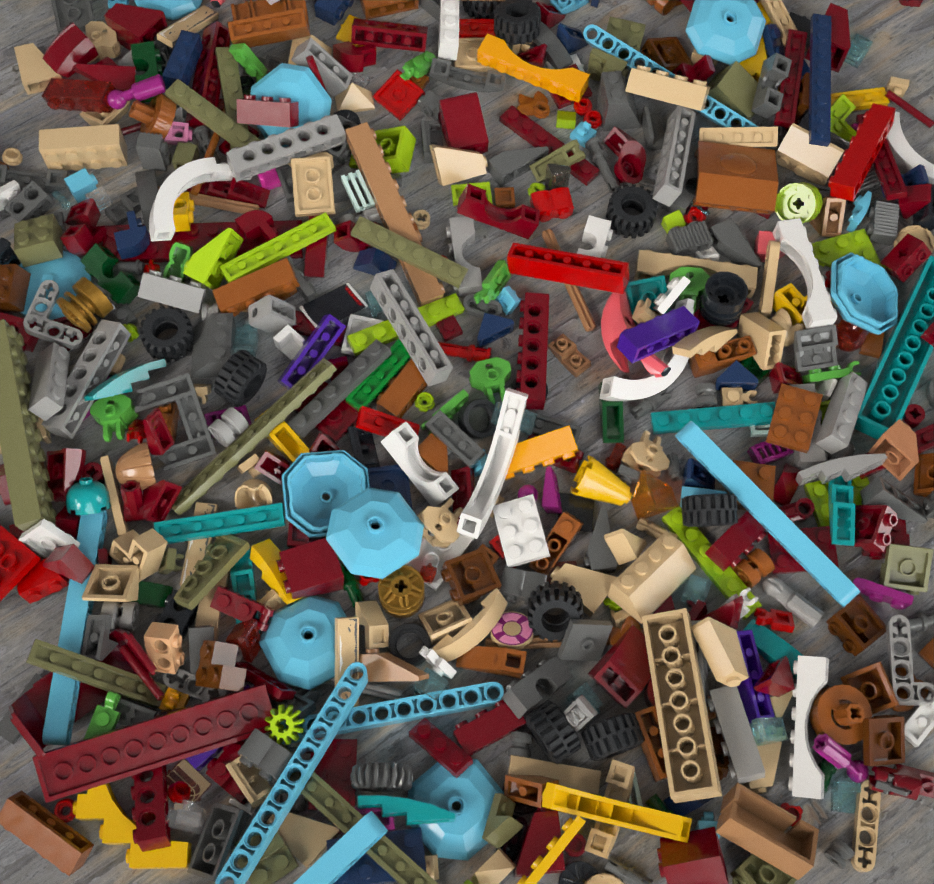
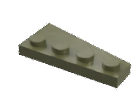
(211, 569)

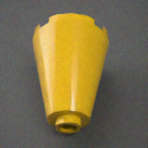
(600, 484)

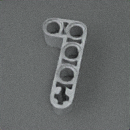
(904, 660)

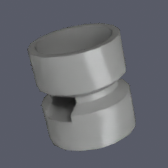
(231, 423)
(128, 611)

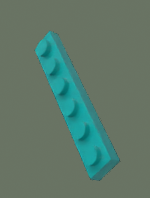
(713, 417)
(222, 523)

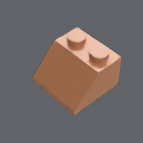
(900, 447)

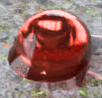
(849, 336)

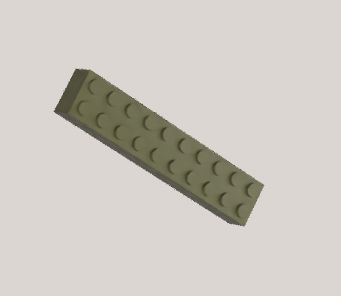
(20, 437)

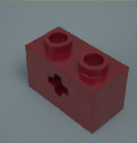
(905, 257)

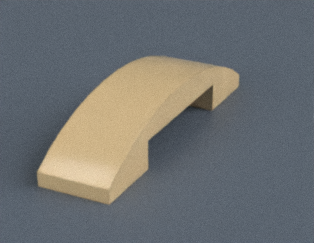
(208, 615)
(474, 631)
(619, 787)

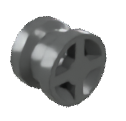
(839, 853)

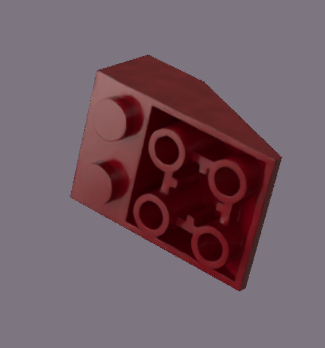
(624, 668)

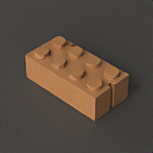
(760, 829)

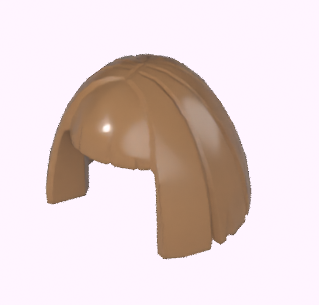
(136, 466)

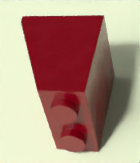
(135, 23)
(839, 36)
(463, 123)
(311, 569)
(541, 830)
(693, 862)

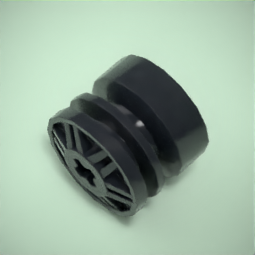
(723, 298)

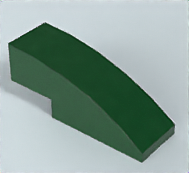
(611, 420)

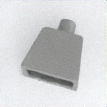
(271, 314)

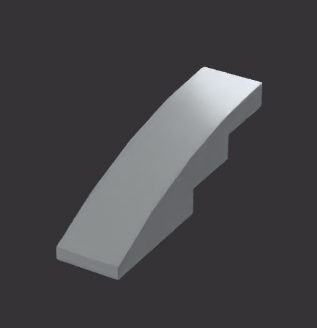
(847, 467)

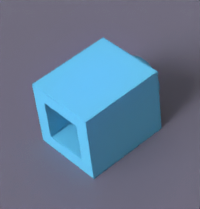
(81, 184)

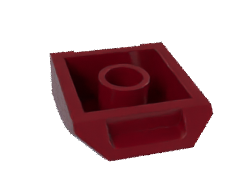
(69, 48)
(64, 469)

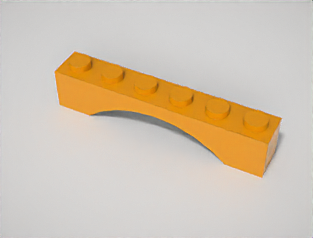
(565, 82)

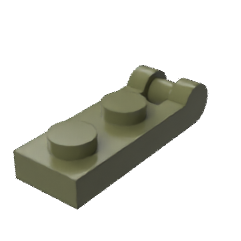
(558, 157)

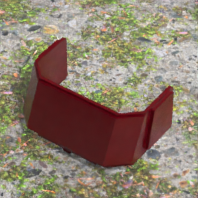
(30, 709)

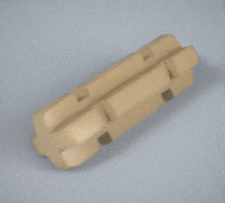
(652, 529)

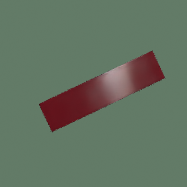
(237, 191)
(316, 257)

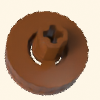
(156, 116)
(848, 708)

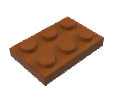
(794, 418)

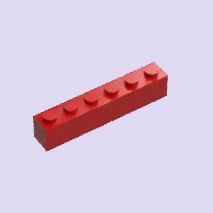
(861, 152)
(568, 268)

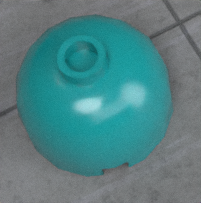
(87, 497)

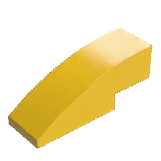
(286, 441)
(264, 557)

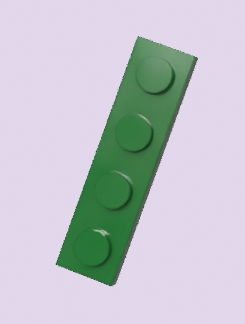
(374, 384)

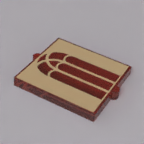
(187, 773)

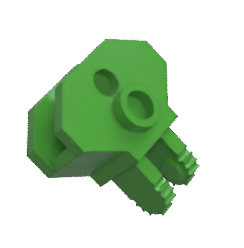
(695, 288)
(490, 378)
(114, 416)

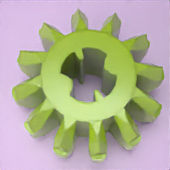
(291, 720)

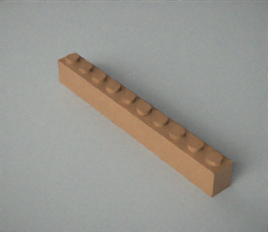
(390, 206)

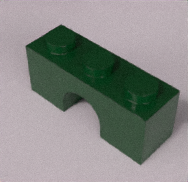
(146, 58)
(100, 264)

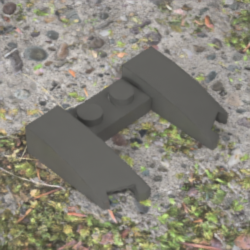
(184, 394)

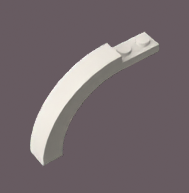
(904, 154)
(192, 173)
(627, 390)
(488, 488)

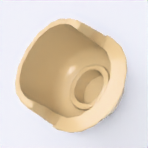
(783, 319)
(253, 494)

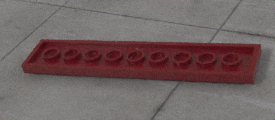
(198, 237)
(152, 743)

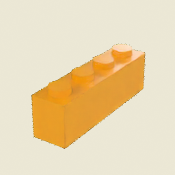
(542, 450)

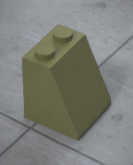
(734, 89)

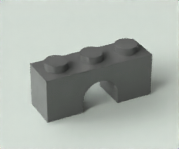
(767, 98)
(686, 199)
(549, 676)

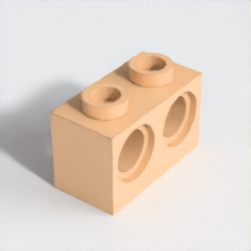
(164, 647)

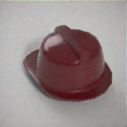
(631, 163)

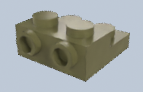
(604, 62)
(906, 568)
(274, 863)
(757, 871)

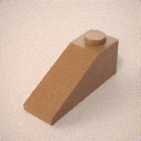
(387, 667)

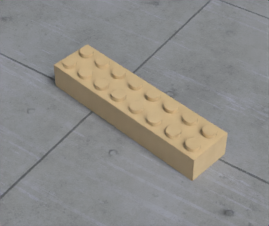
(681, 707)

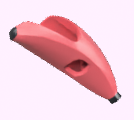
(617, 318)

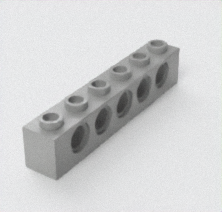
(280, 155)
(674, 156)
(411, 327)
(86, 375)

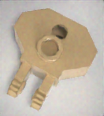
(104, 42)
(646, 455)
(441, 524)

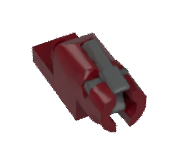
(902, 781)

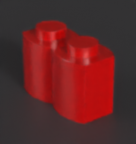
(552, 203)

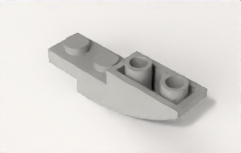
(580, 713)

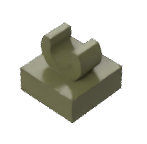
(168, 561)

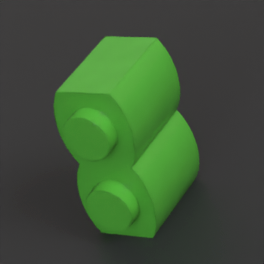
(178, 256)

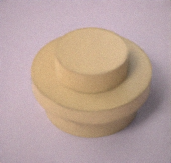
(12, 157)

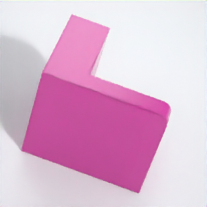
(269, 179)

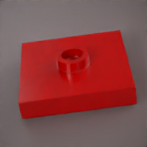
(398, 95)

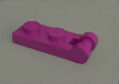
(879, 593)

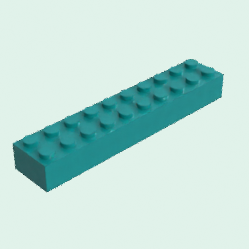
(901, 360)

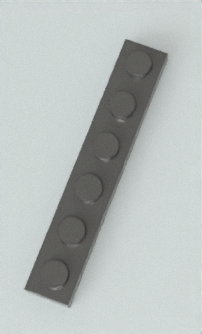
(339, 388)

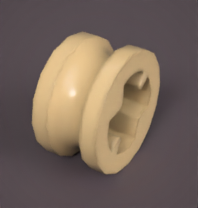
(422, 214)

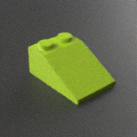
(397, 147)
(205, 263)

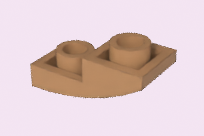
(569, 356)

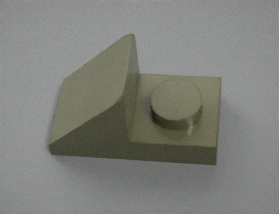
(500, 824)

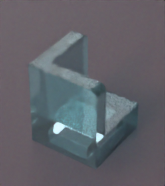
(433, 686)
(844, 796)

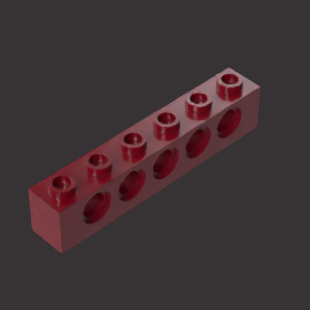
(206, 76)
(537, 305)

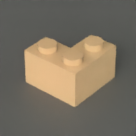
(141, 550)

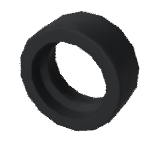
(463, 420)
(409, 628)

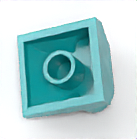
(645, 289)

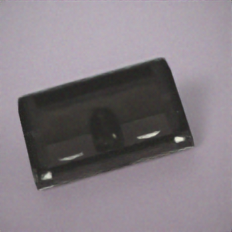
(556, 176)

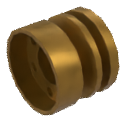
(88, 300)
(407, 602)

